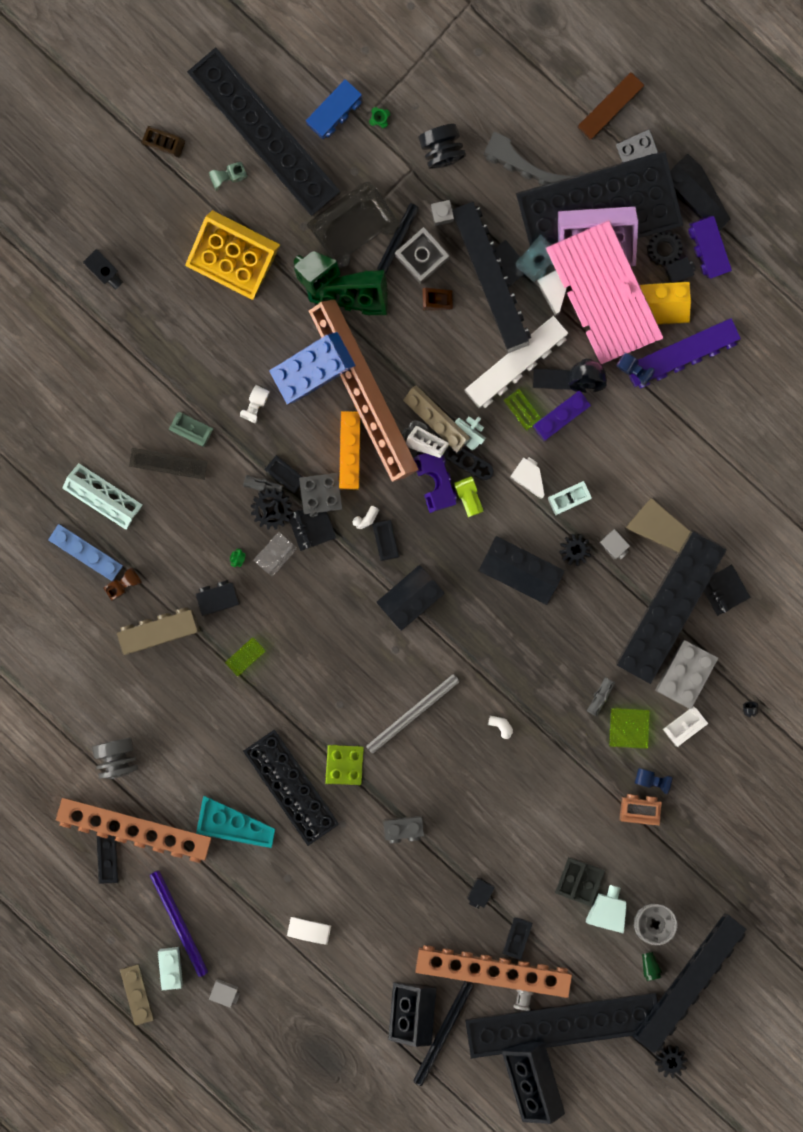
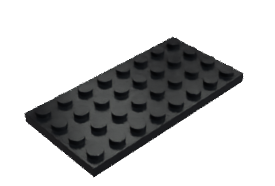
(634, 183)

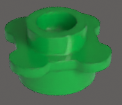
(380, 122)
(237, 558)

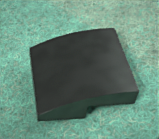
(580, 881)

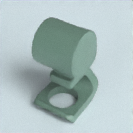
(235, 173)

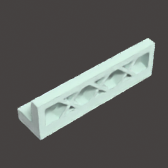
(99, 498)

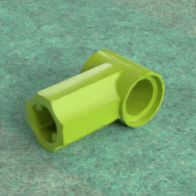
(467, 493)

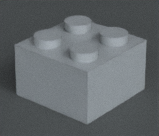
(421, 255)

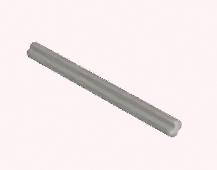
(413, 713)

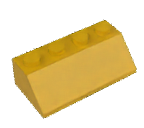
(669, 302)

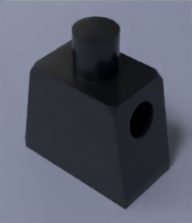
(96, 262)

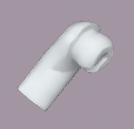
(503, 724)

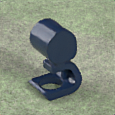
(630, 365)
(648, 778)

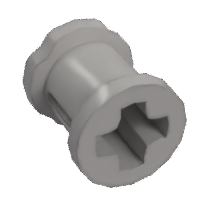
(523, 1000)

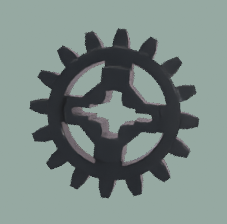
(265, 504)

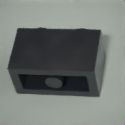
(217, 598)

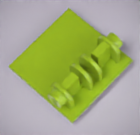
(344, 765)

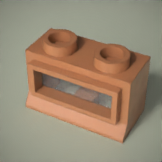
(640, 810)

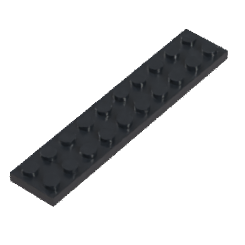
(263, 132)
(559, 1024)

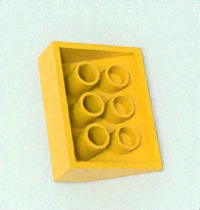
(232, 254)

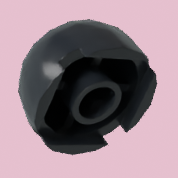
(587, 375)

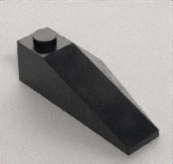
(697, 191)

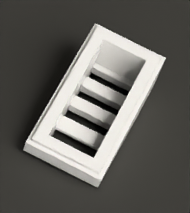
(416, 439)

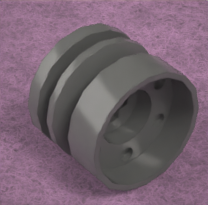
(115, 758)

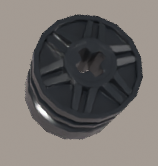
(441, 143)

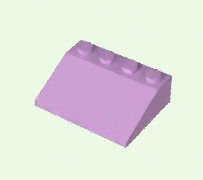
(622, 219)

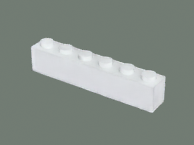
(514, 363)

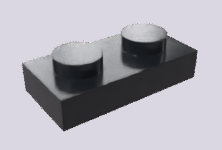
(517, 938)

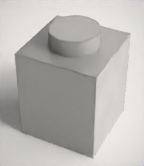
(442, 213)
(615, 545)
(224, 993)

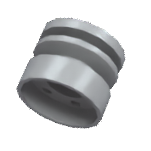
(665, 928)

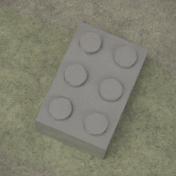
(686, 674)

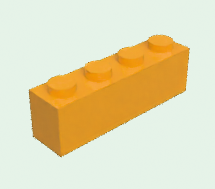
(349, 450)

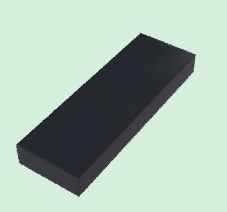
(107, 858)

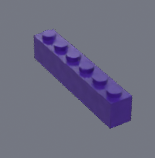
(688, 351)

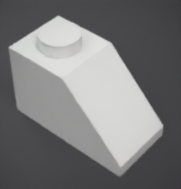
(552, 290)
(529, 476)

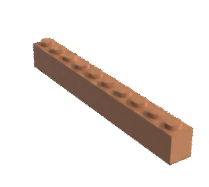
(367, 395)

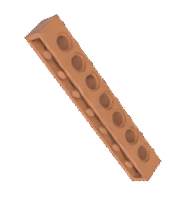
(69, 807)
(559, 988)

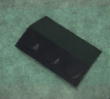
(410, 597)
(412, 1014)

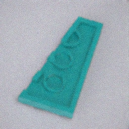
(229, 824)

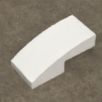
(309, 930)

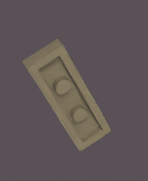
(136, 994)

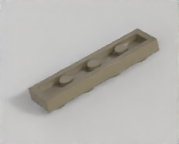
(436, 418)

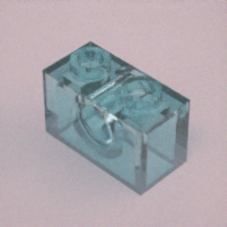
(527, 264)

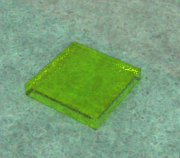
(629, 728)

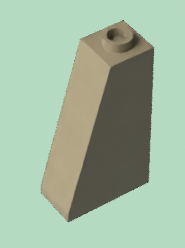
(658, 526)

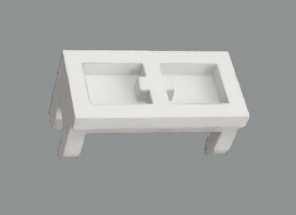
(685, 726)

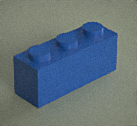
(334, 110)

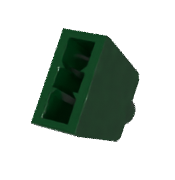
(315, 271)

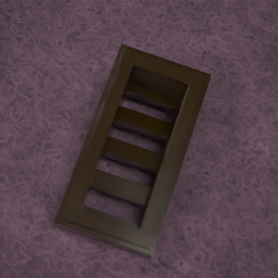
(175, 142)

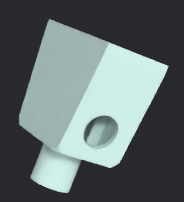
(608, 911)

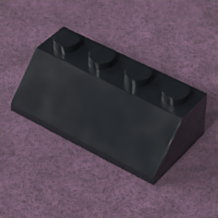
(521, 570)
(533, 1083)

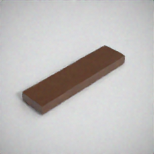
(610, 106)

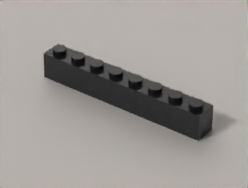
(490, 276)
(690, 983)

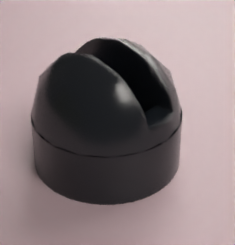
(750, 709)

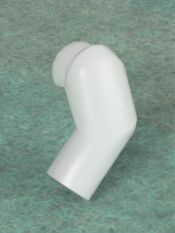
(361, 523)

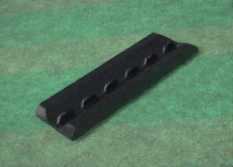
(291, 787)

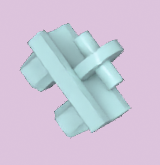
(475, 437)

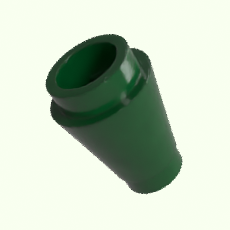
(650, 967)

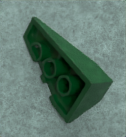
(357, 291)

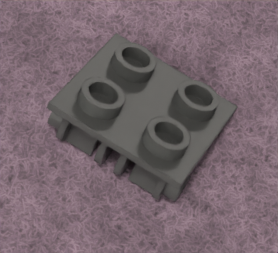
(320, 494)

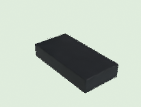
(551, 379)
(284, 474)
(385, 540)

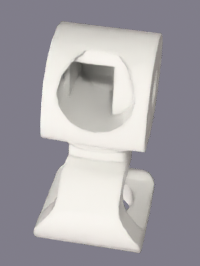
(257, 398)

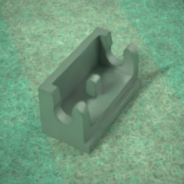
(191, 429)

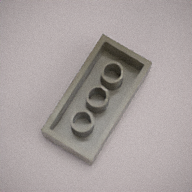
(158, 632)

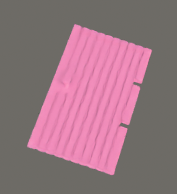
(604, 292)

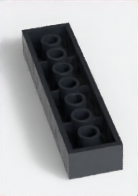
(671, 606)

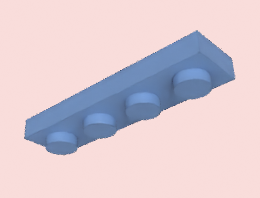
(85, 552)

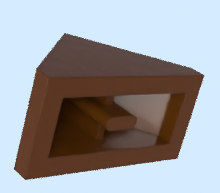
(437, 299)

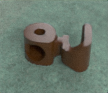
(117, 588)

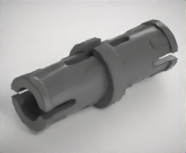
(261, 485)
(601, 696)

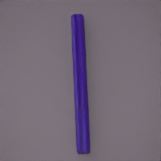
(178, 923)

